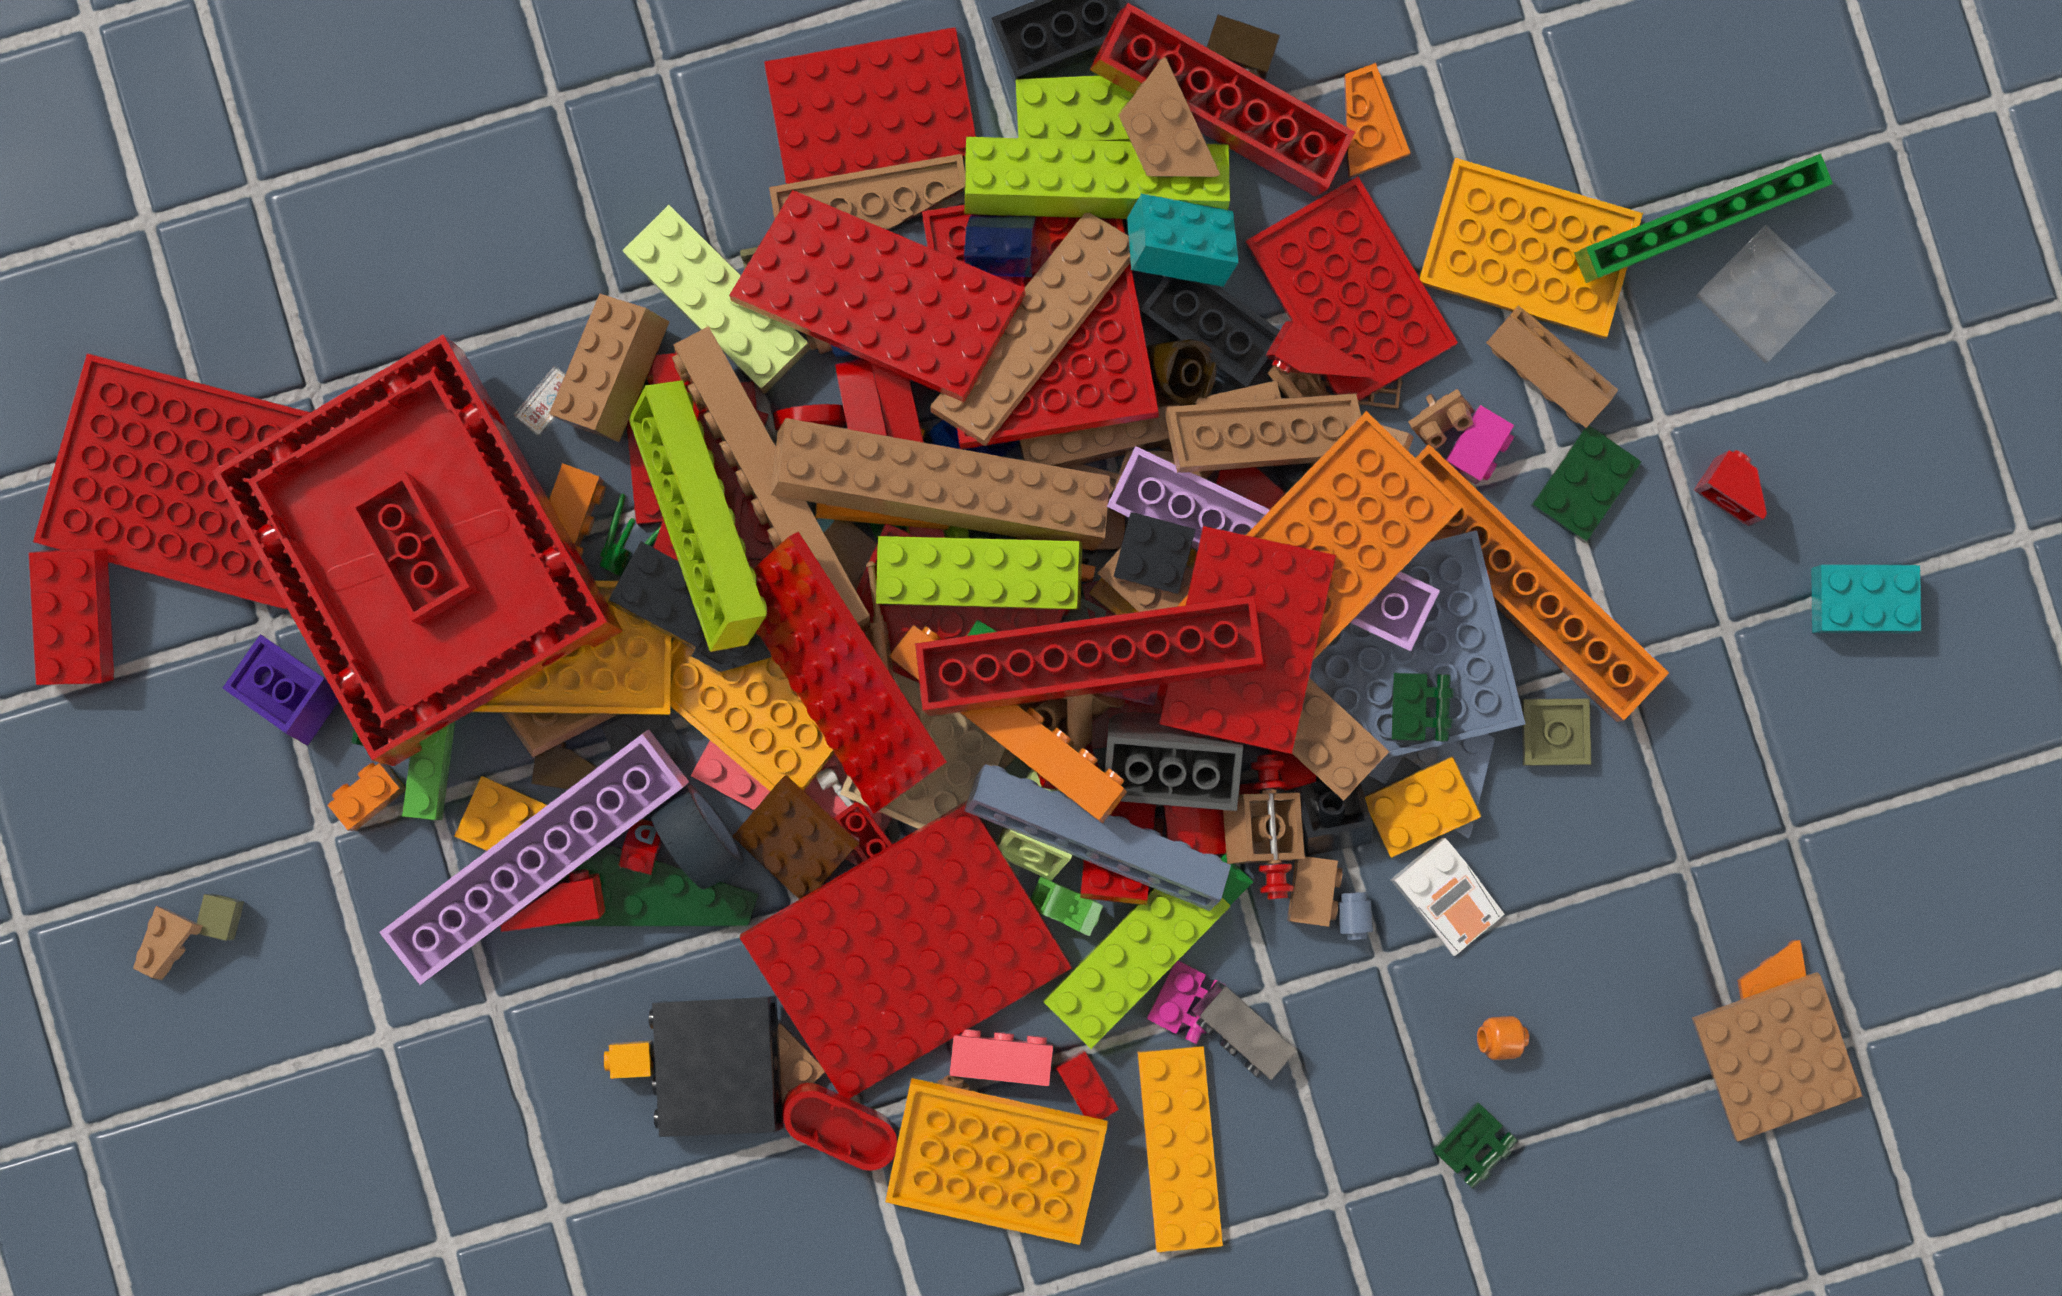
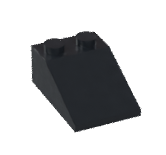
(1330, 821)

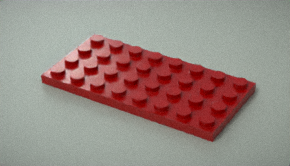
(878, 295)
(841, 677)

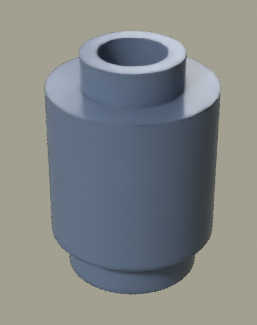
(1355, 915)

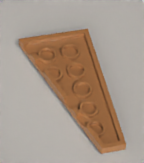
(883, 194)

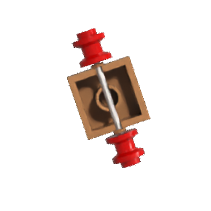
(1266, 828)

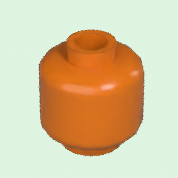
(1502, 1038)

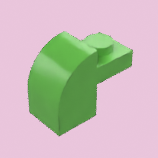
(1066, 906)

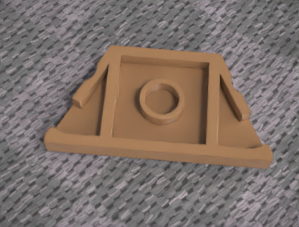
(1165, 129)

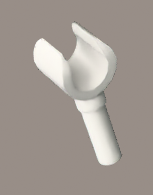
(827, 779)

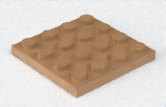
(1777, 1056)

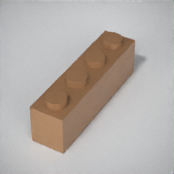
(1551, 367)

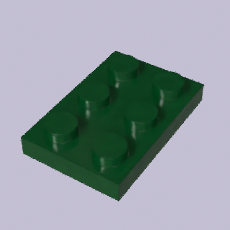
(1586, 483)

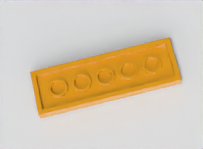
(1180, 1149)

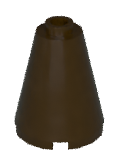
(1182, 370)

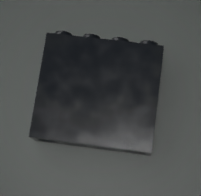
(716, 1066)

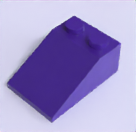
(282, 690)

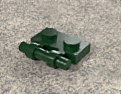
(1409, 706)
(1468, 1138)

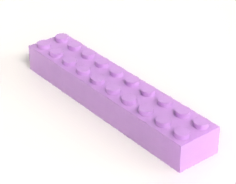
(1157, 491)
(534, 857)

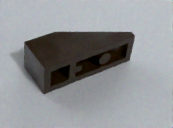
(560, 767)

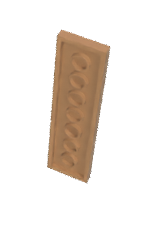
(1046, 319)

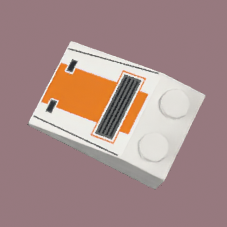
(1448, 896)

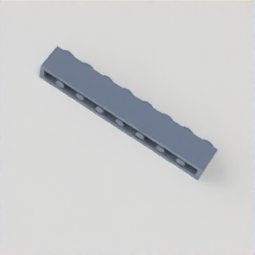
(1112, 845)

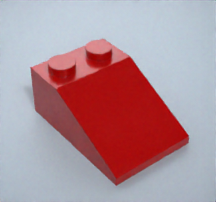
(1199, 827)

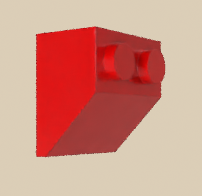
(1734, 487)

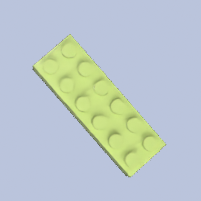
(700, 287)

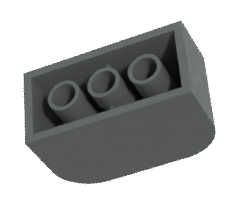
(1172, 763)

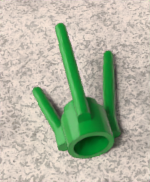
(617, 557)

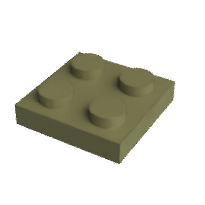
(1556, 732)

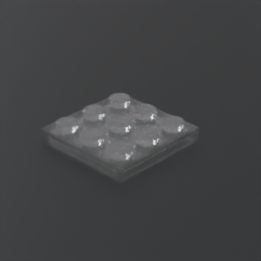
(1765, 294)

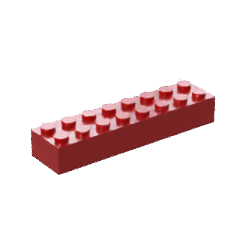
(1228, 101)

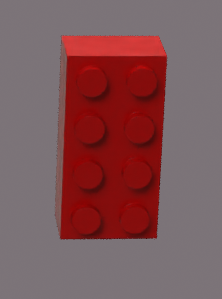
(71, 616)

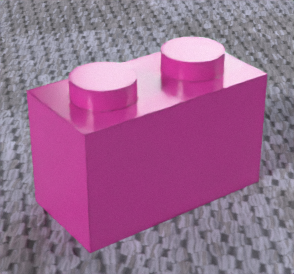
(1479, 445)

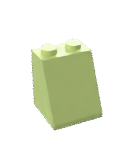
(1030, 853)

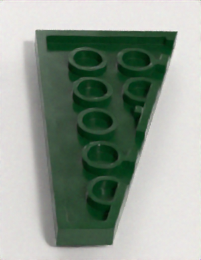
(663, 897)

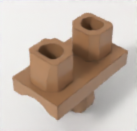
(1440, 416)

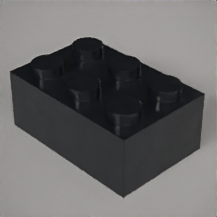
(658, 595)

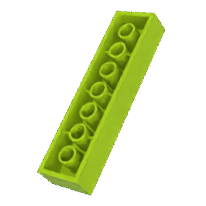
(1076, 178)
(697, 516)

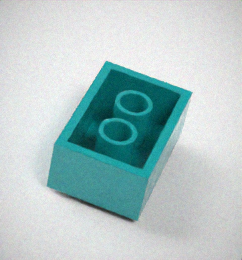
(1182, 240)
(1866, 599)

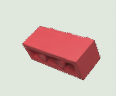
(1001, 1058)

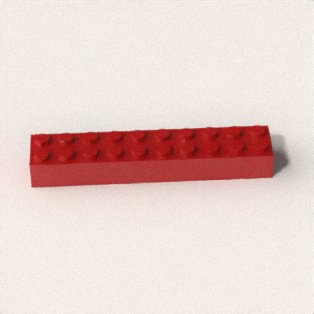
(1090, 656)

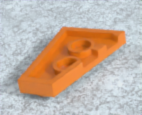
(1372, 117)

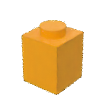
(629, 1059)

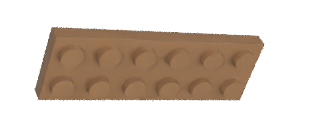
(1258, 431)

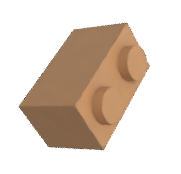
(1314, 891)

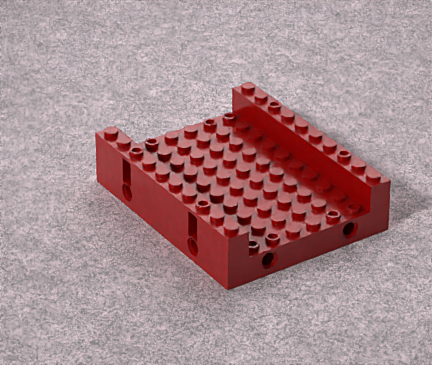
(415, 549)

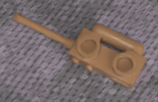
(878, 631)

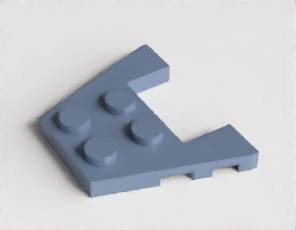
(1470, 755)

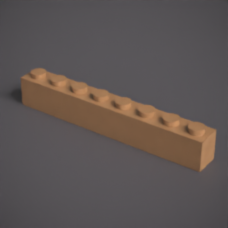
(1114, 440)

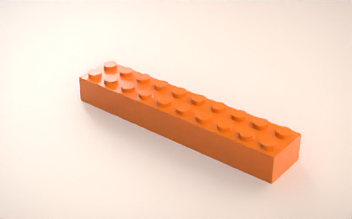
(1549, 604)

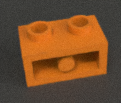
(367, 796)

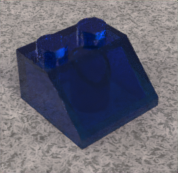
(1001, 244)

